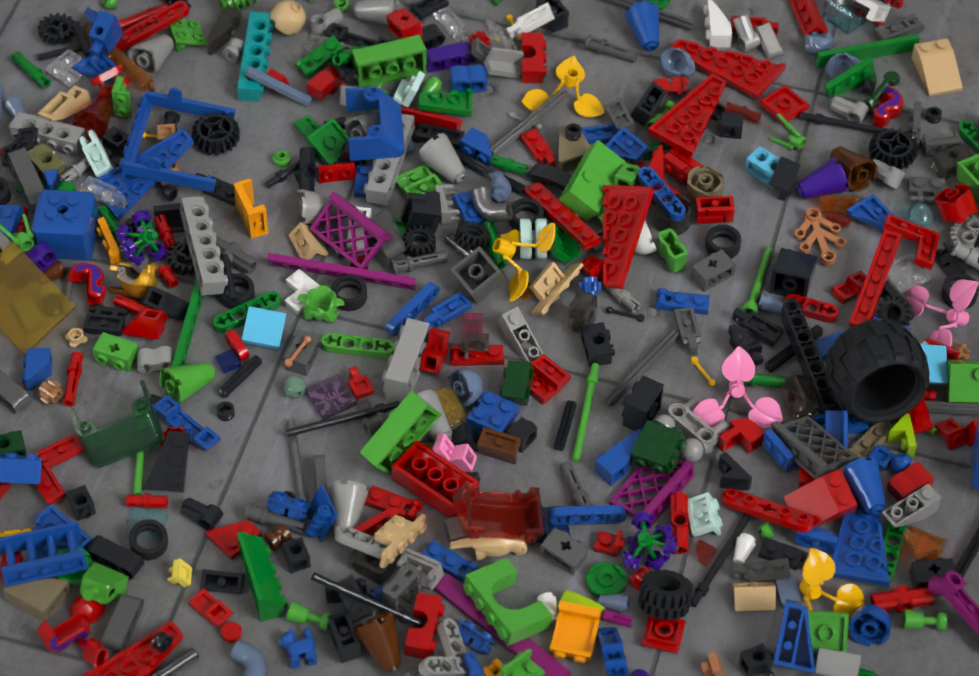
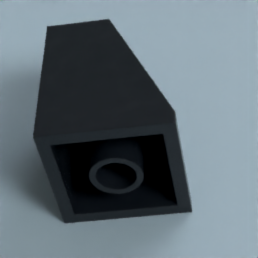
(792, 273)

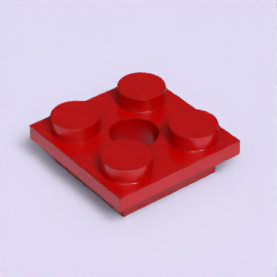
(666, 642)

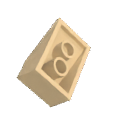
(937, 67)

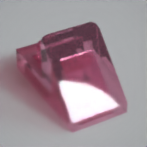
(473, 323)

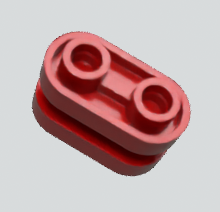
(99, 80)

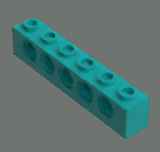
(255, 54)

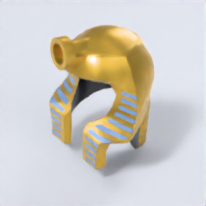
(141, 282)

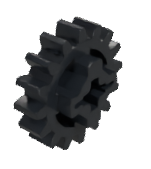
(56, 28)
(178, 258)

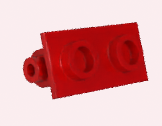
(677, 86)
(337, 172)

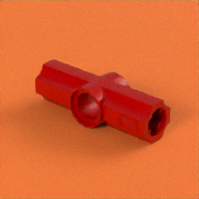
(679, 513)
(903, 598)

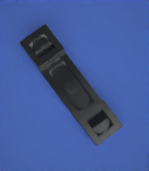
(343, 35)
(550, 175)

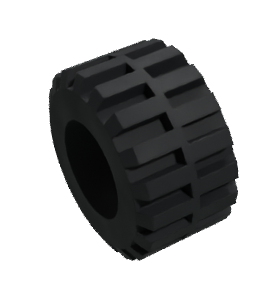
(665, 594)

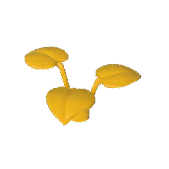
(570, 74)
(507, 245)
(819, 568)

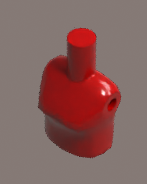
(93, 651)

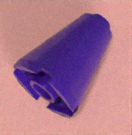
(826, 179)

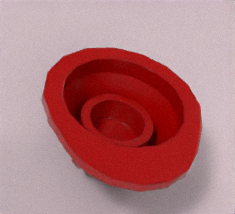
(90, 610)

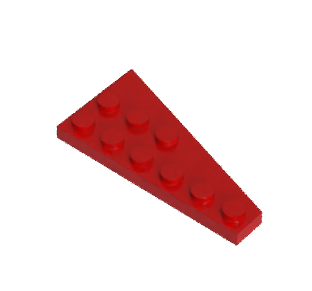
(738, 69)
(688, 119)
(622, 225)
(140, 657)

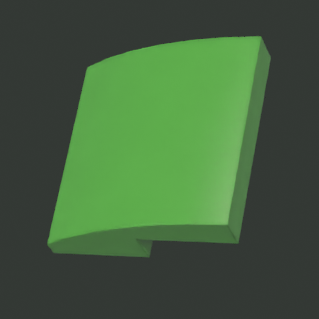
(417, 181)

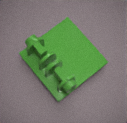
(186, 32)

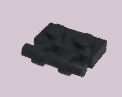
(98, 322)

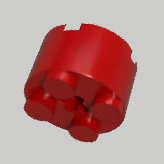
(956, 203)

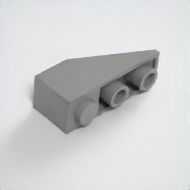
(519, 335)
(914, 507)

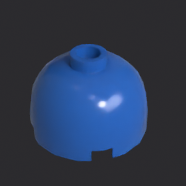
(870, 625)

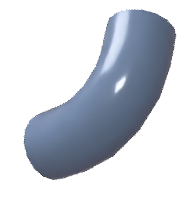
(250, 657)

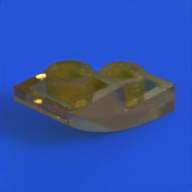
(451, 406)

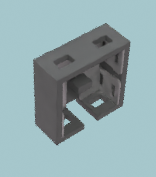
(405, 581)

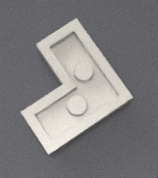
(300, 284)

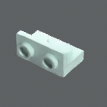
(407, 90)
(704, 515)

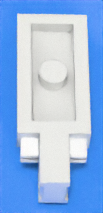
(531, 21)

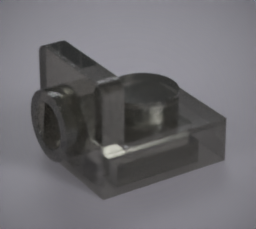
(475, 342)

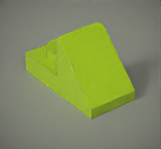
(904, 433)

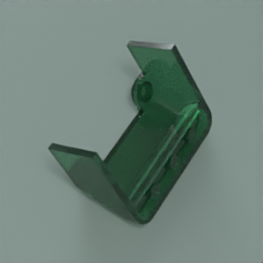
(123, 436)

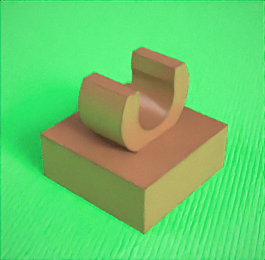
(713, 667)

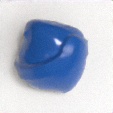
(900, 462)

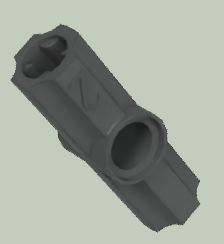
(237, 256)

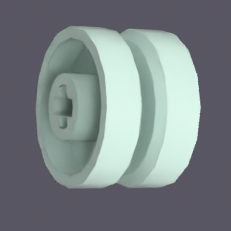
(530, 236)

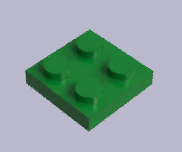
(328, 141)

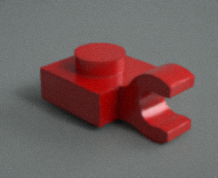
(359, 384)

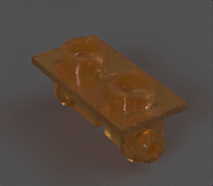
(836, 204)

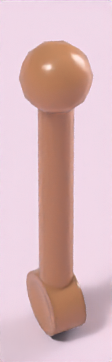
(289, 362)

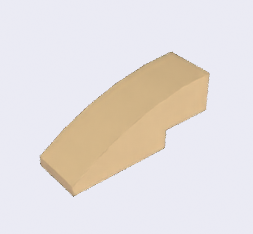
(65, 104)

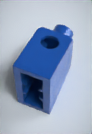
(104, 33)

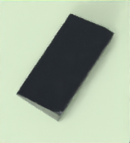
(222, 581)

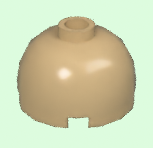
(288, 17)

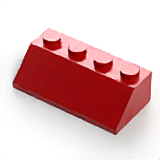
(430, 477)

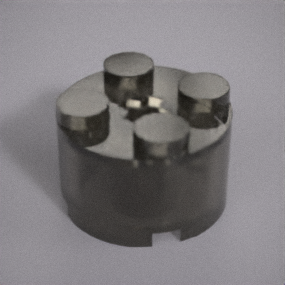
(663, 222)

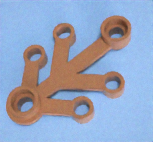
(814, 217)

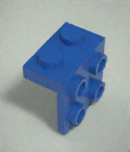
(779, 451)

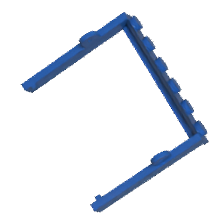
(153, 168)

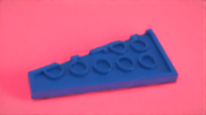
(134, 187)
(861, 549)

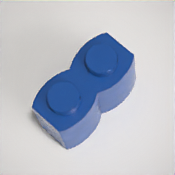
(468, 77)

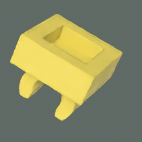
(181, 573)

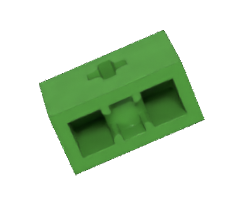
(115, 352)

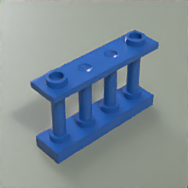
(46, 567)

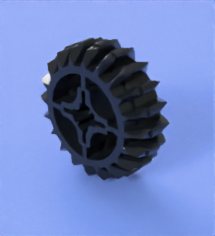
(215, 129)
(904, 147)

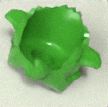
(321, 304)

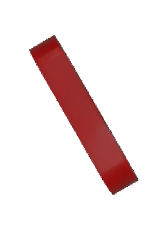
(826, 307)

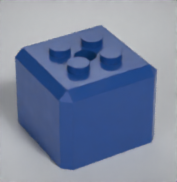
(66, 223)

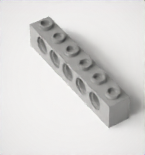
(386, 171)
(203, 246)

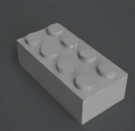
(406, 361)

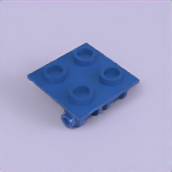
(321, 514)

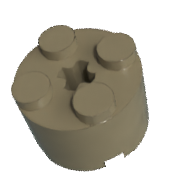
(704, 183)

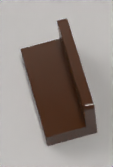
(498, 445)

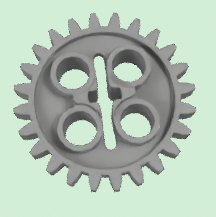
(966, 233)

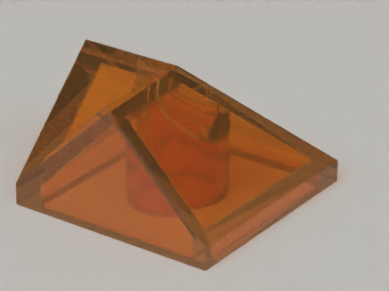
(924, 544)

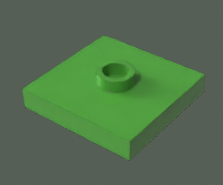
(828, 630)

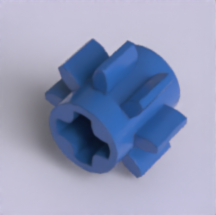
(590, 285)

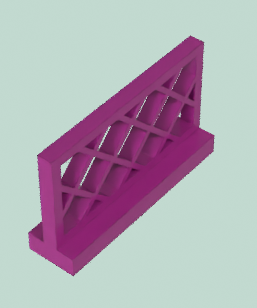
(355, 216)
(661, 501)

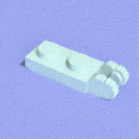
(96, 155)

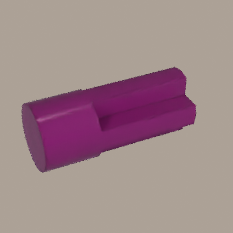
(617, 618)

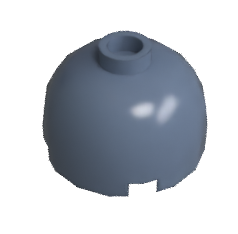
(465, 385)

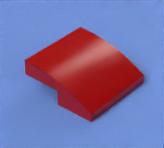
(547, 379)

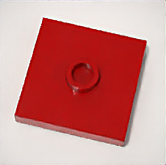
(785, 103)

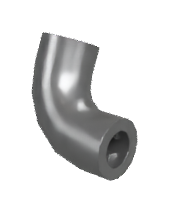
(489, 210)

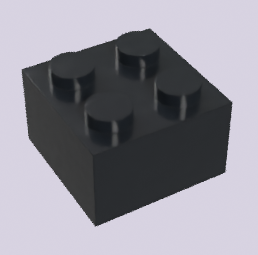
(642, 403)

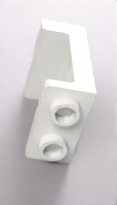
(878, 9)

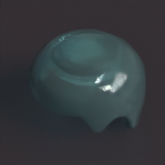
(920, 214)

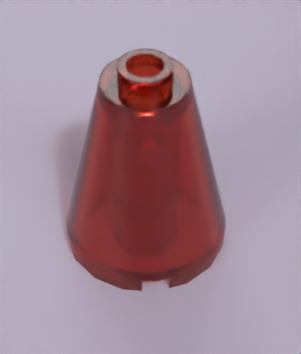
(95, 116)

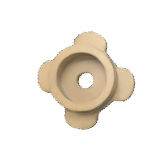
(78, 334)

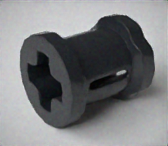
(169, 118)

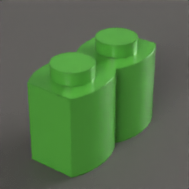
(671, 250)

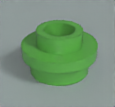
(281, 158)

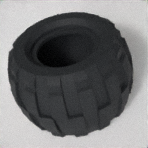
(872, 370)

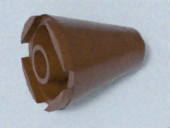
(857, 168)
(381, 640)

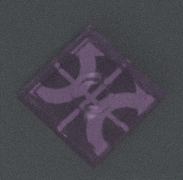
(331, 397)

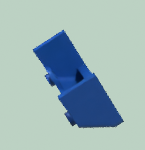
(383, 139)

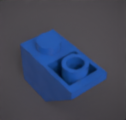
(476, 146)
(37, 367)

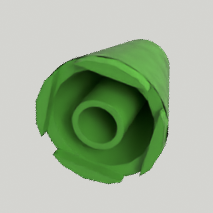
(185, 380)

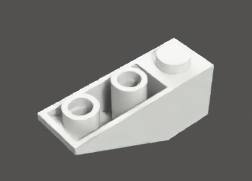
(719, 27)

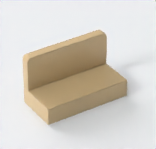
(307, 242)
(754, 596)

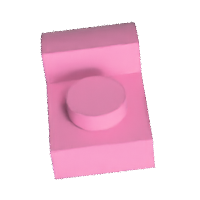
(459, 455)

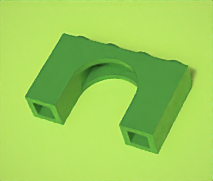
(509, 623)

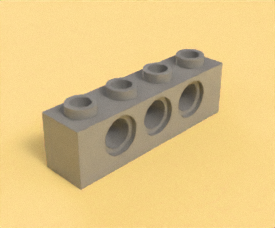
(52, 133)

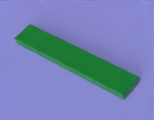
(872, 49)
(188, 327)

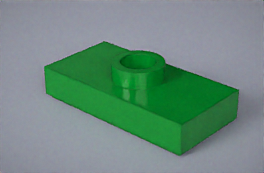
(306, 126)

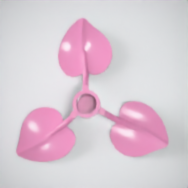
(960, 294)
(739, 368)

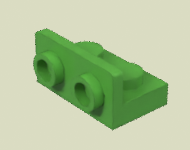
(121, 99)
(521, 666)

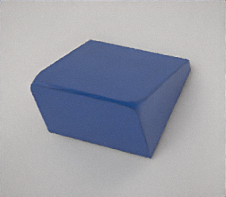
(51, 179)

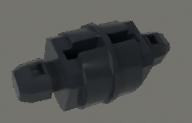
(747, 341)

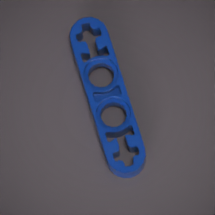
(664, 192)
(412, 308)
(587, 515)

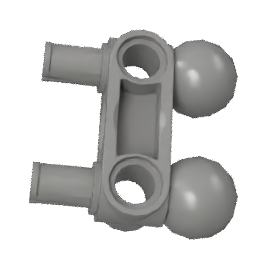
(697, 433)

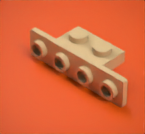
(550, 285)
(397, 536)

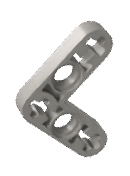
(359, 541)
(449, 634)

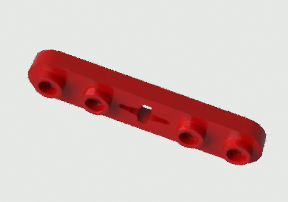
(157, 21)
(767, 510)

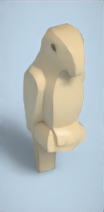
(492, 546)

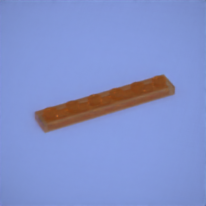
(133, 72)

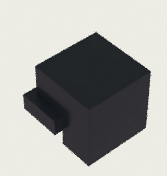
(422, 210)

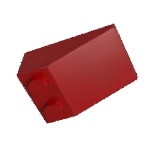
(824, 498)

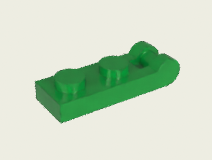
(319, 57)

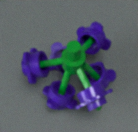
(143, 236)
(644, 540)

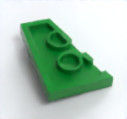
(851, 79)
(447, 103)

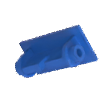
(280, 501)
(481, 640)

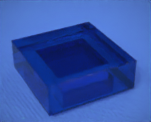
(228, 361)

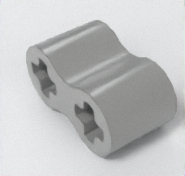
(154, 359)

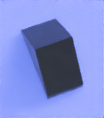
(466, 435)

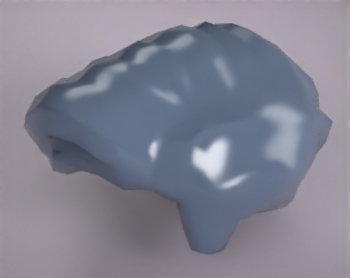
(818, 43)
(677, 62)
(839, 64)
(500, 187)

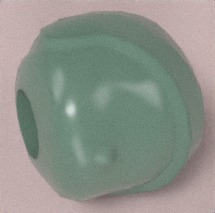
(294, 387)

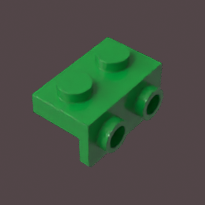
(564, 246)

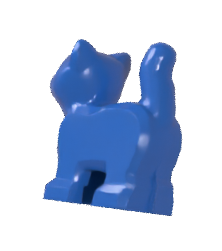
(299, 649)

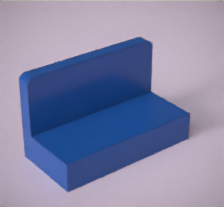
(837, 425)
(819, 539)

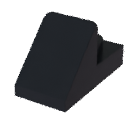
(734, 474)

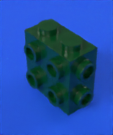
(659, 447)

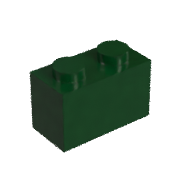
(517, 382)

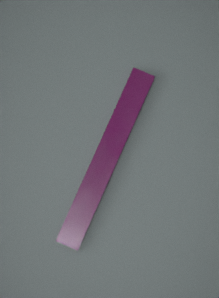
(340, 270)
(454, 593)

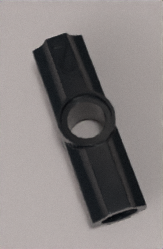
(307, 170)

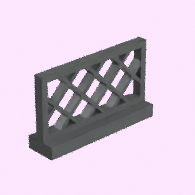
(803, 452)

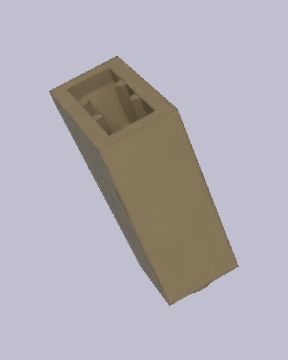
(570, 151)
(38, 597)

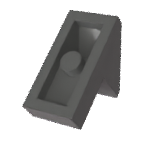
(479, 51)

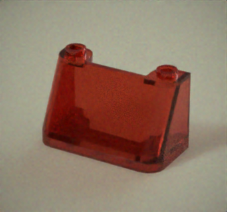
(499, 513)

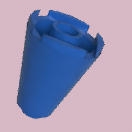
(644, 22)
(866, 484)

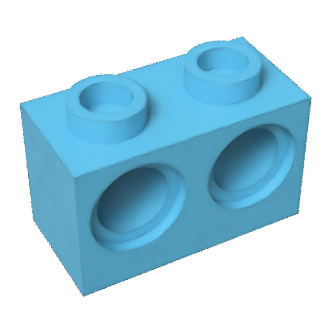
(761, 164)

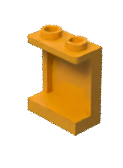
(253, 217)
(575, 632)

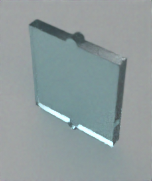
(142, 514)

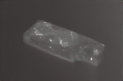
(451, 24)
(104, 192)

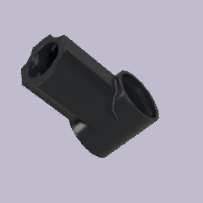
(205, 515)

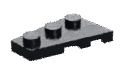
(171, 464)

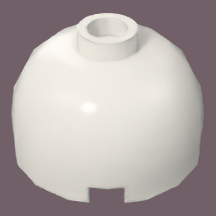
(645, 243)

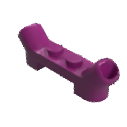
(951, 587)

